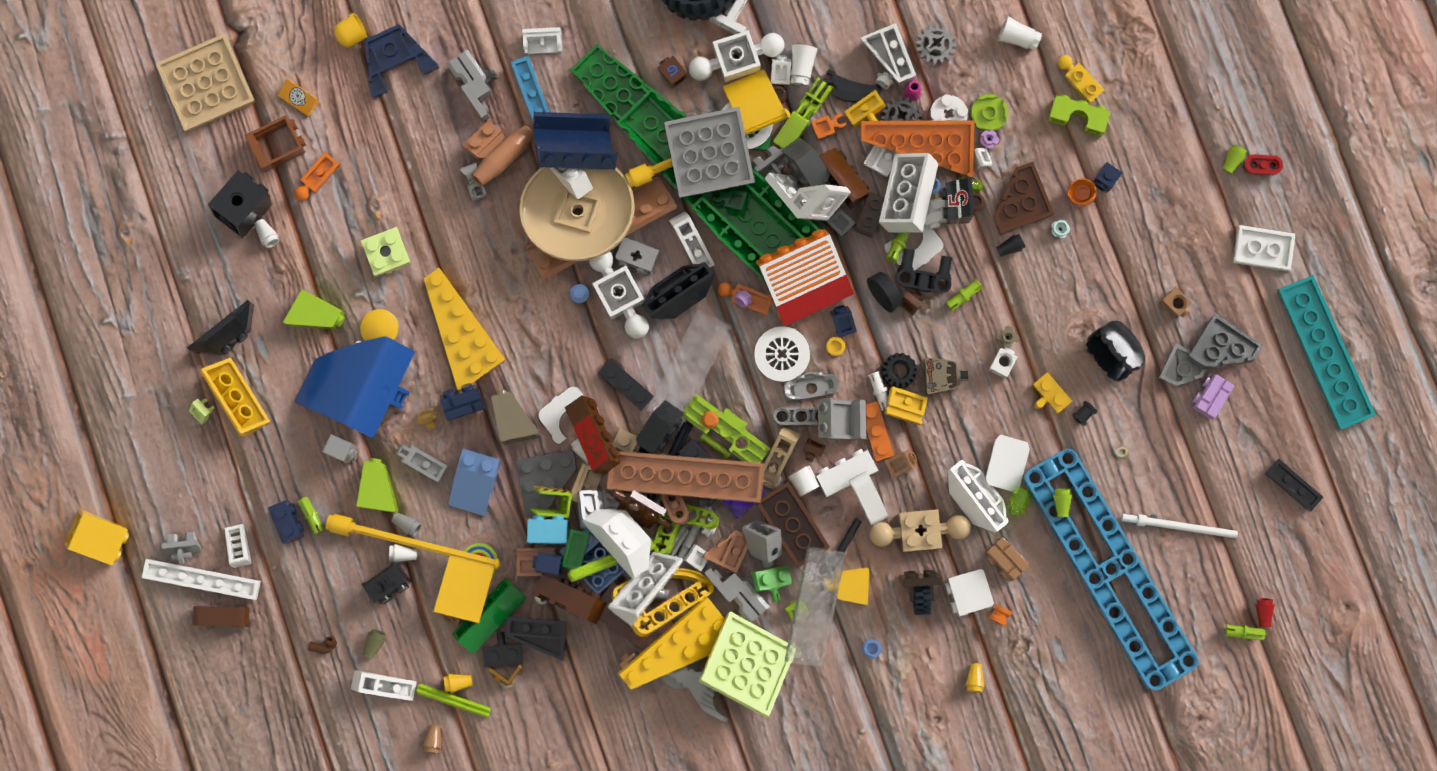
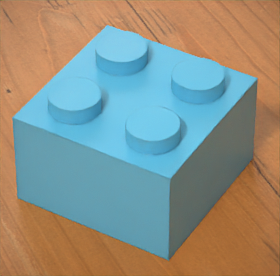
(548, 531)

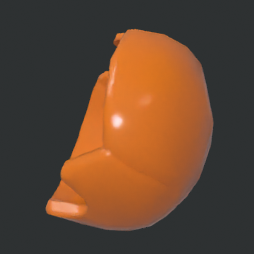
(1082, 192)

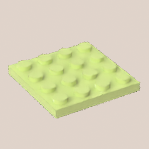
(746, 664)

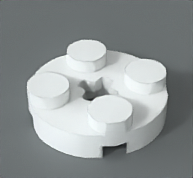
(948, 103)

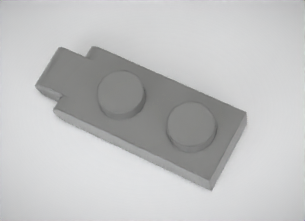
(422, 462)

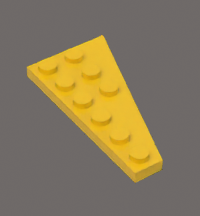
(465, 341)
(679, 646)

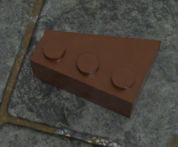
(570, 598)

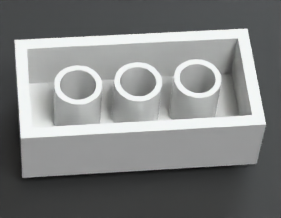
(908, 192)

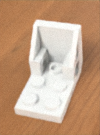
(808, 202)

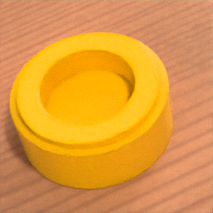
(835, 346)

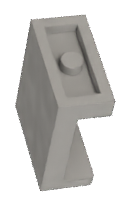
(841, 419)

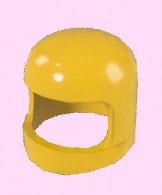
(350, 31)

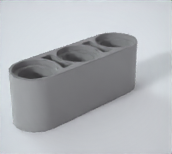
(791, 416)

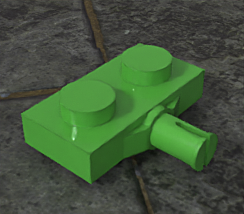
(772, 580)

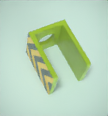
(565, 496)

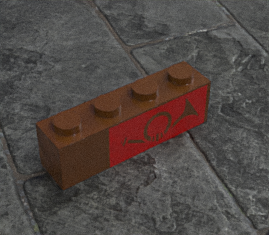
(592, 435)

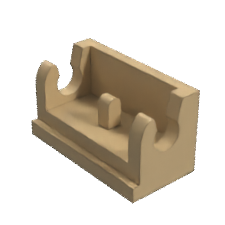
(585, 481)

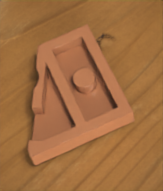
(728, 551)

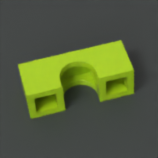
(1094, 117)

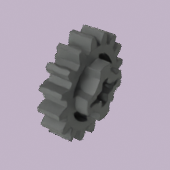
(897, 109)

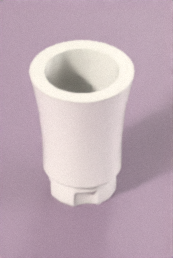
(1019, 34)
(802, 64)

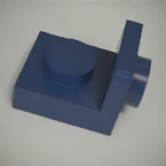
(1107, 177)
(843, 320)

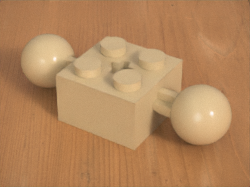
(957, 527)

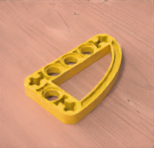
(700, 581)

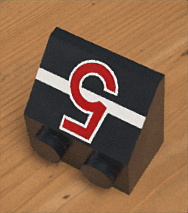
(958, 201)

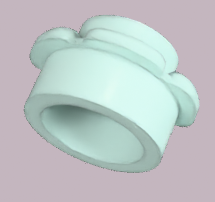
(1065, 228)

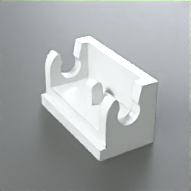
(542, 40)

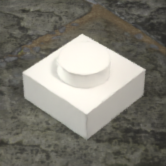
(695, 558)

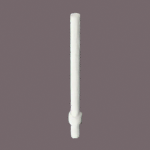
(1142, 520)

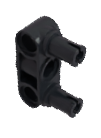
(924, 280)

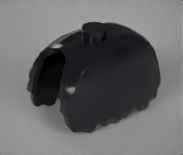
(1116, 350)

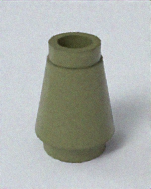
(374, 642)

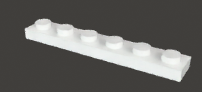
(201, 579)

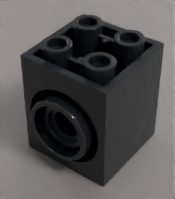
(240, 203)

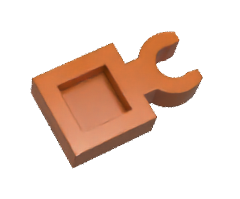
(825, 127)

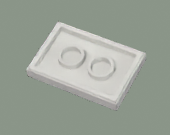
(1263, 248)

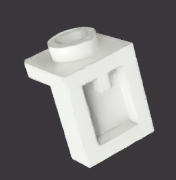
(781, 70)

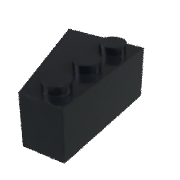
(540, 634)

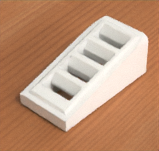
(246, 559)

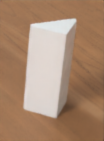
(642, 590)

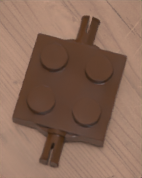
(641, 509)

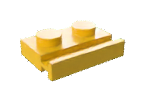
(906, 405)

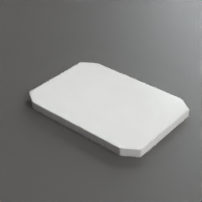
(1007, 463)

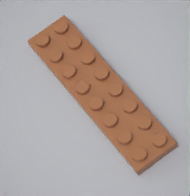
(688, 477)

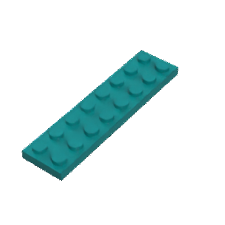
(1326, 352)

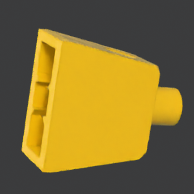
(854, 586)

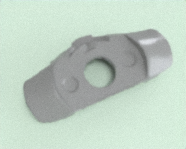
(825, 384)

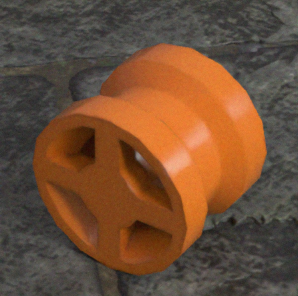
(999, 615)

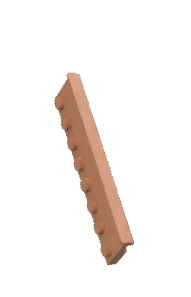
(651, 203)

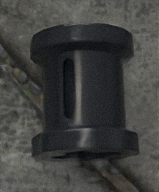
(1084, 413)

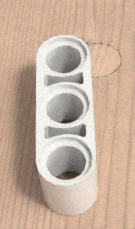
(868, 498)

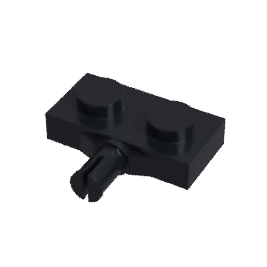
(502, 653)

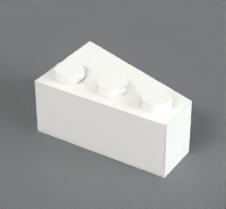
(891, 53)

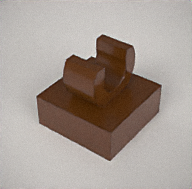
(911, 302)
(813, 448)

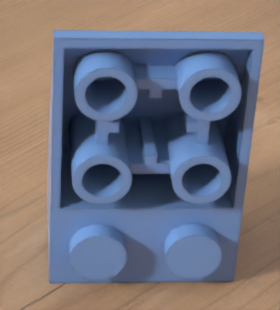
(595, 551)

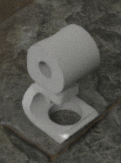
(476, 192)

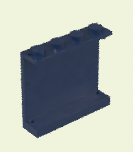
(573, 140)

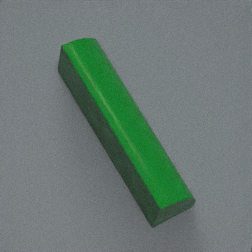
(497, 608)

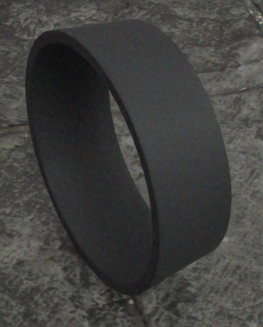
(884, 291)

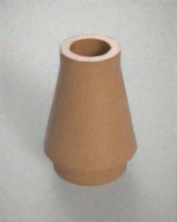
(432, 741)

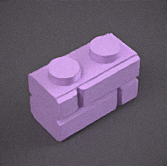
(1212, 396)

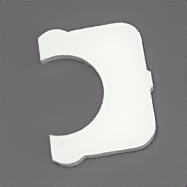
(930, 246)
(552, 412)

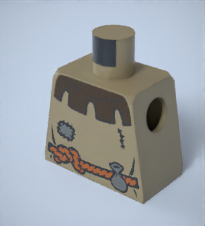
(942, 376)

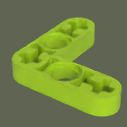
(659, 541)

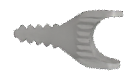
(702, 694)

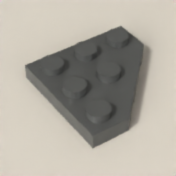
(1223, 345)
(544, 471)

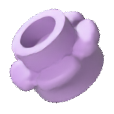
(989, 134)
(743, 298)

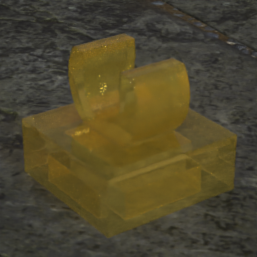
(427, 417)

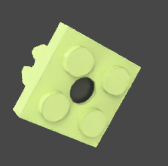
(386, 252)

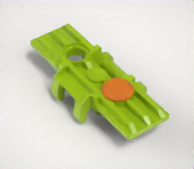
(727, 425)

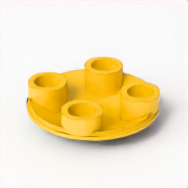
(379, 324)

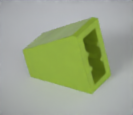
(313, 312)
(376, 488)

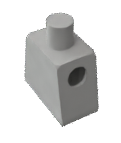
(763, 541)

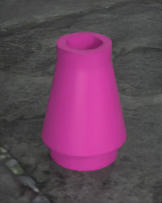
(912, 94)

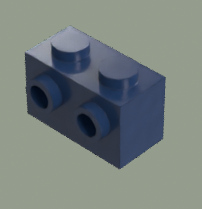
(286, 522)

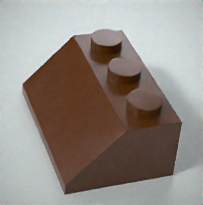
(844, 175)

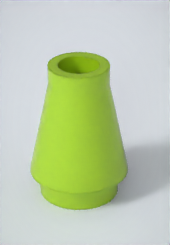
(1234, 158)
(1062, 501)

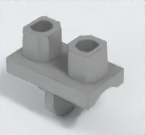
(773, 164)
(181, 549)

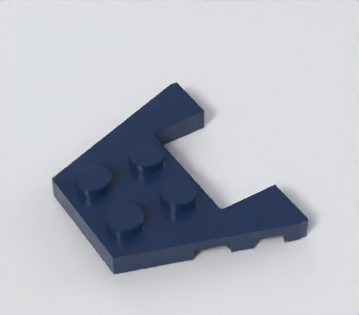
(391, 50)

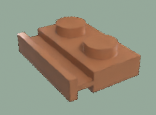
(525, 559)

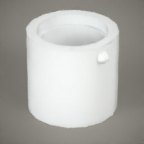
(804, 481)

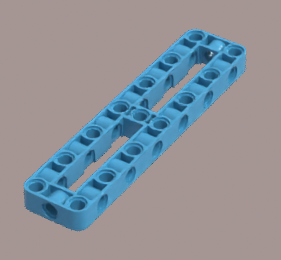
(1102, 592)

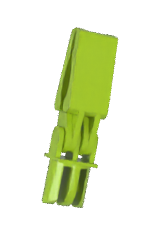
(797, 123)

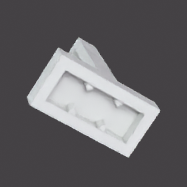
(729, 23)

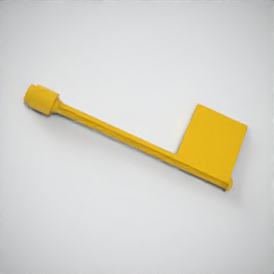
(758, 109)
(465, 577)

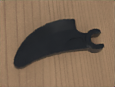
(849, 90)

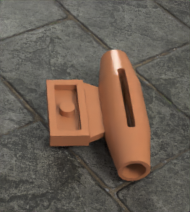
(495, 150)

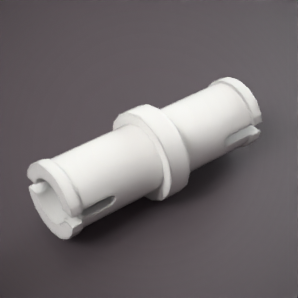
(879, 389)

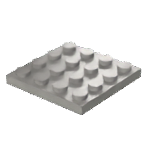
(709, 152)

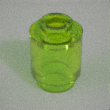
(1019, 501)

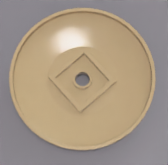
(556, 231)

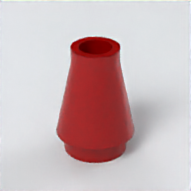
(1264, 611)

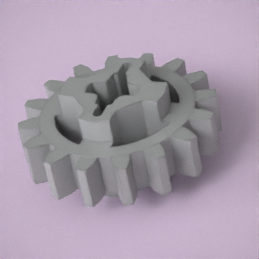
(930, 38)

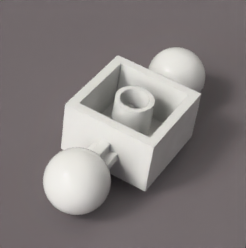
(742, 45)
(635, 325)

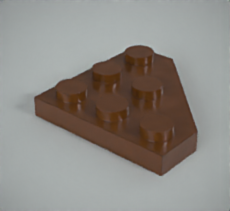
(1022, 200)

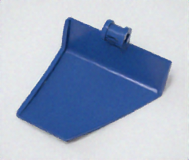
(357, 383)

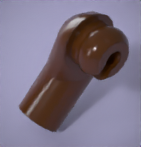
(325, 647)

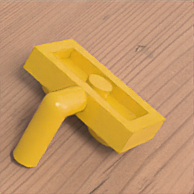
(865, 109)
(1051, 394)

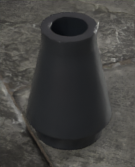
(1011, 245)

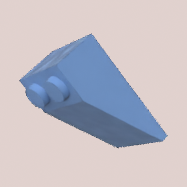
(474, 482)

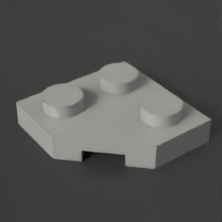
(1178, 369)

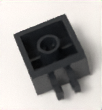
(659, 428)
(386, 583)

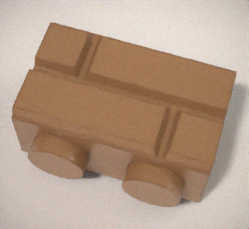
(1006, 559)

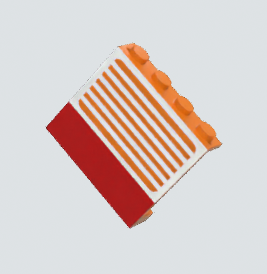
(805, 276)

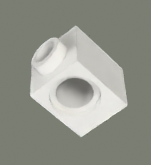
(999, 370)

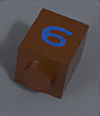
(672, 71)

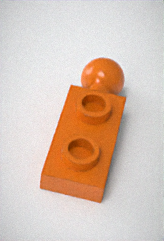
(316, 176)
(760, 301)

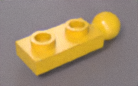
(1080, 79)

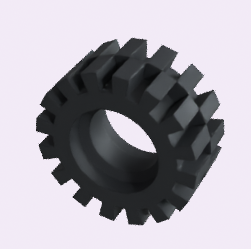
(907, 362)

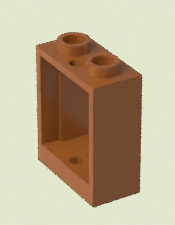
(269, 128)

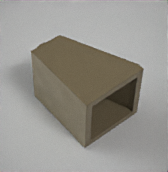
(512, 420)

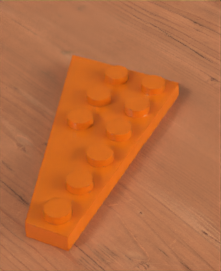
(945, 140)

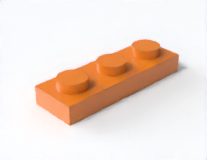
(877, 433)

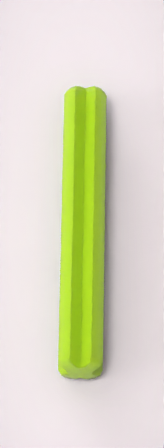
(453, 700)

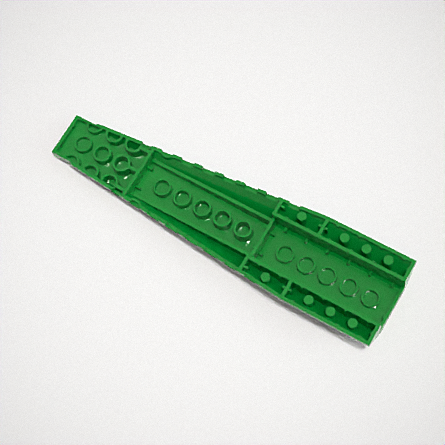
(641, 115)

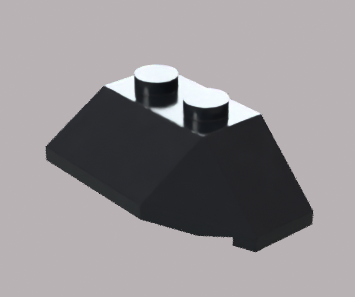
(679, 291)
(226, 332)

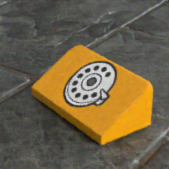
(298, 97)

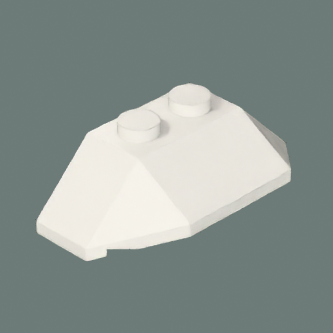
(976, 498)
(621, 538)

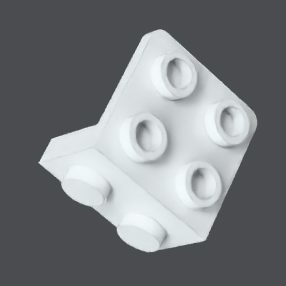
(969, 592)

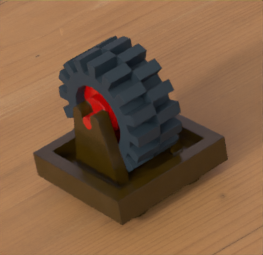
(921, 589)

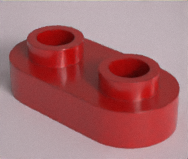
(1262, 164)

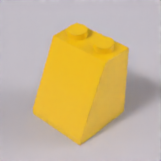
(96, 537)

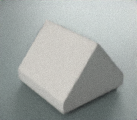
(981, 158)

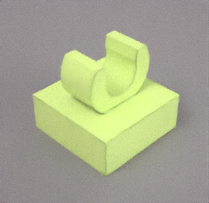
(199, 411)

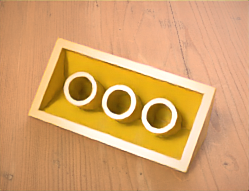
(235, 397)

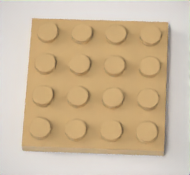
(205, 82)

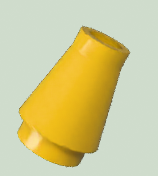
(975, 679)
(456, 682)

